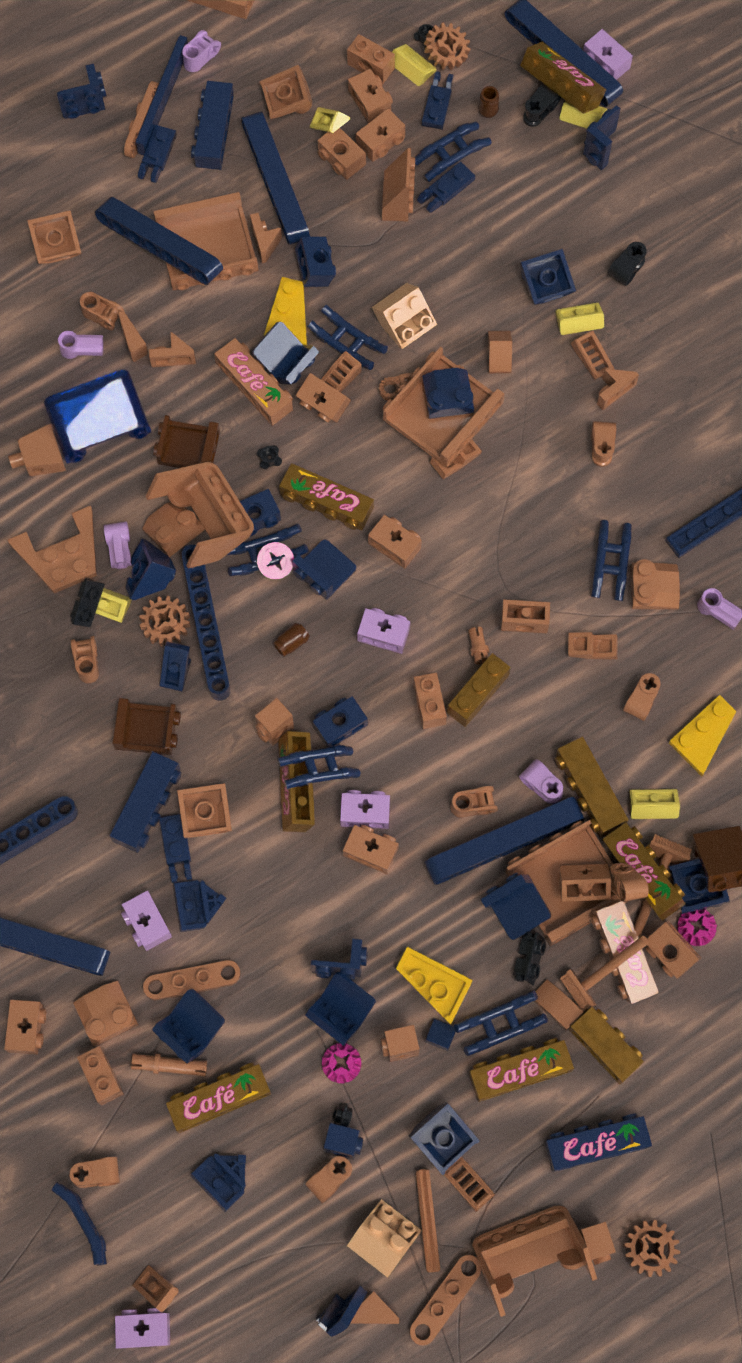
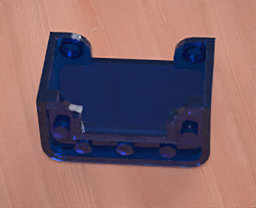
(96, 414)

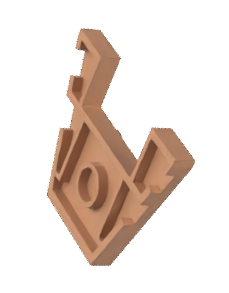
(66, 561)

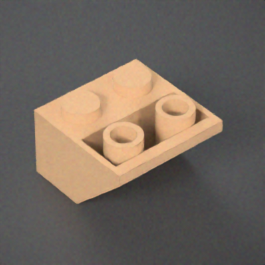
(404, 315)
(384, 1238)

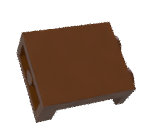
(185, 443)
(146, 728)
(720, 857)

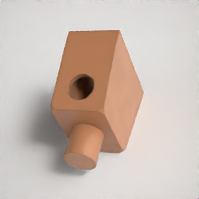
(38, 453)

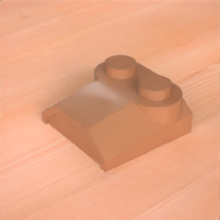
(287, 93)
(54, 237)
(172, 528)
(654, 585)
(204, 810)
(105, 1013)

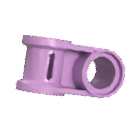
(199, 51)
(539, 779)

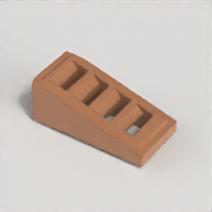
(590, 337)
(134, 341)
(345, 358)
(489, 1194)

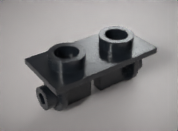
(86, 607)
(529, 969)

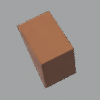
(500, 351)
(374, 1311)

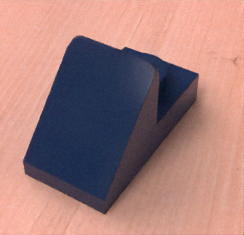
(175, 666)

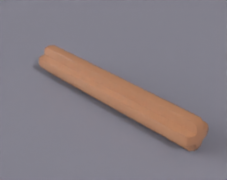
(427, 1220)

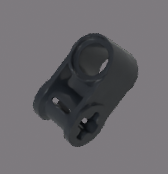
(540, 105)
(628, 263)

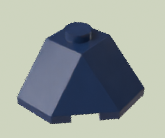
(150, 571)

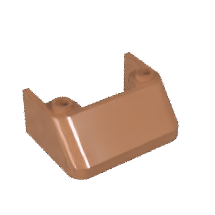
(214, 504)
(530, 1246)

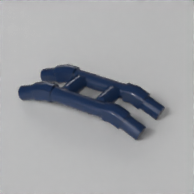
(448, 160)
(344, 326)
(251, 547)
(600, 566)
(313, 775)
(515, 1028)
(96, 1241)

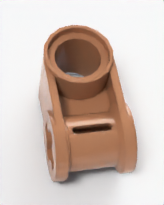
(103, 313)
(603, 440)
(86, 655)
(641, 699)
(479, 802)
(628, 883)
(100, 1173)
(326, 1182)

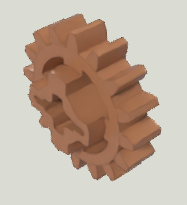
(447, 45)
(169, 612)
(660, 1259)

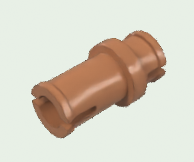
(479, 648)

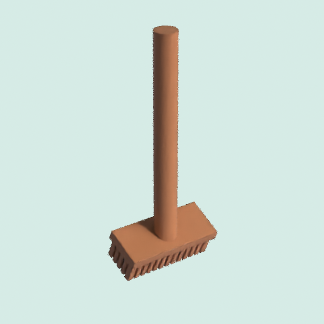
(668, 853)
(579, 989)

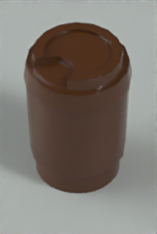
(489, 102)
(291, 639)

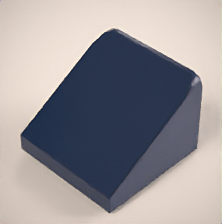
(440, 1035)

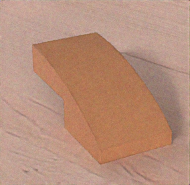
(468, 454)
(593, 646)
(557, 1005)

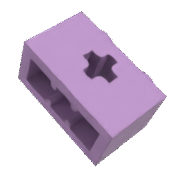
(608, 54)
(393, 637)
(377, 813)
(141, 907)
(156, 1335)

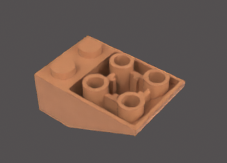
(399, 188)

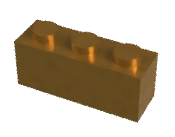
(478, 690)
(607, 1045)

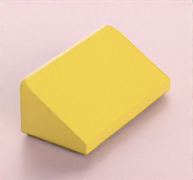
(413, 65)
(574, 116)
(328, 120)
(580, 318)
(113, 605)
(654, 804)

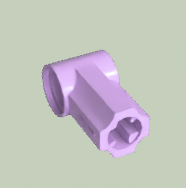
(82, 345)
(117, 539)
(722, 610)

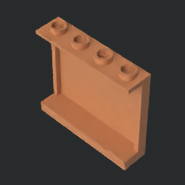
(217, 228)
(442, 436)
(542, 864)

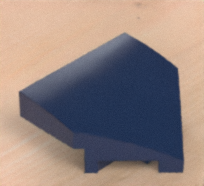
(195, 904)
(222, 1178)
(341, 1312)

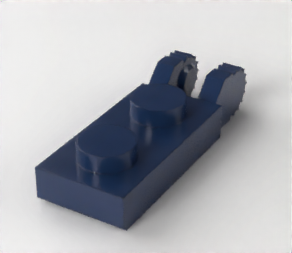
(437, 102)
(157, 152)
(447, 186)
(175, 846)

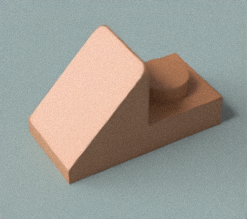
(265, 240)
(178, 354)
(617, 385)
(155, 1288)

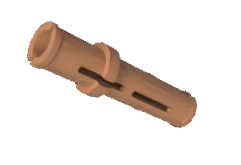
(170, 1065)

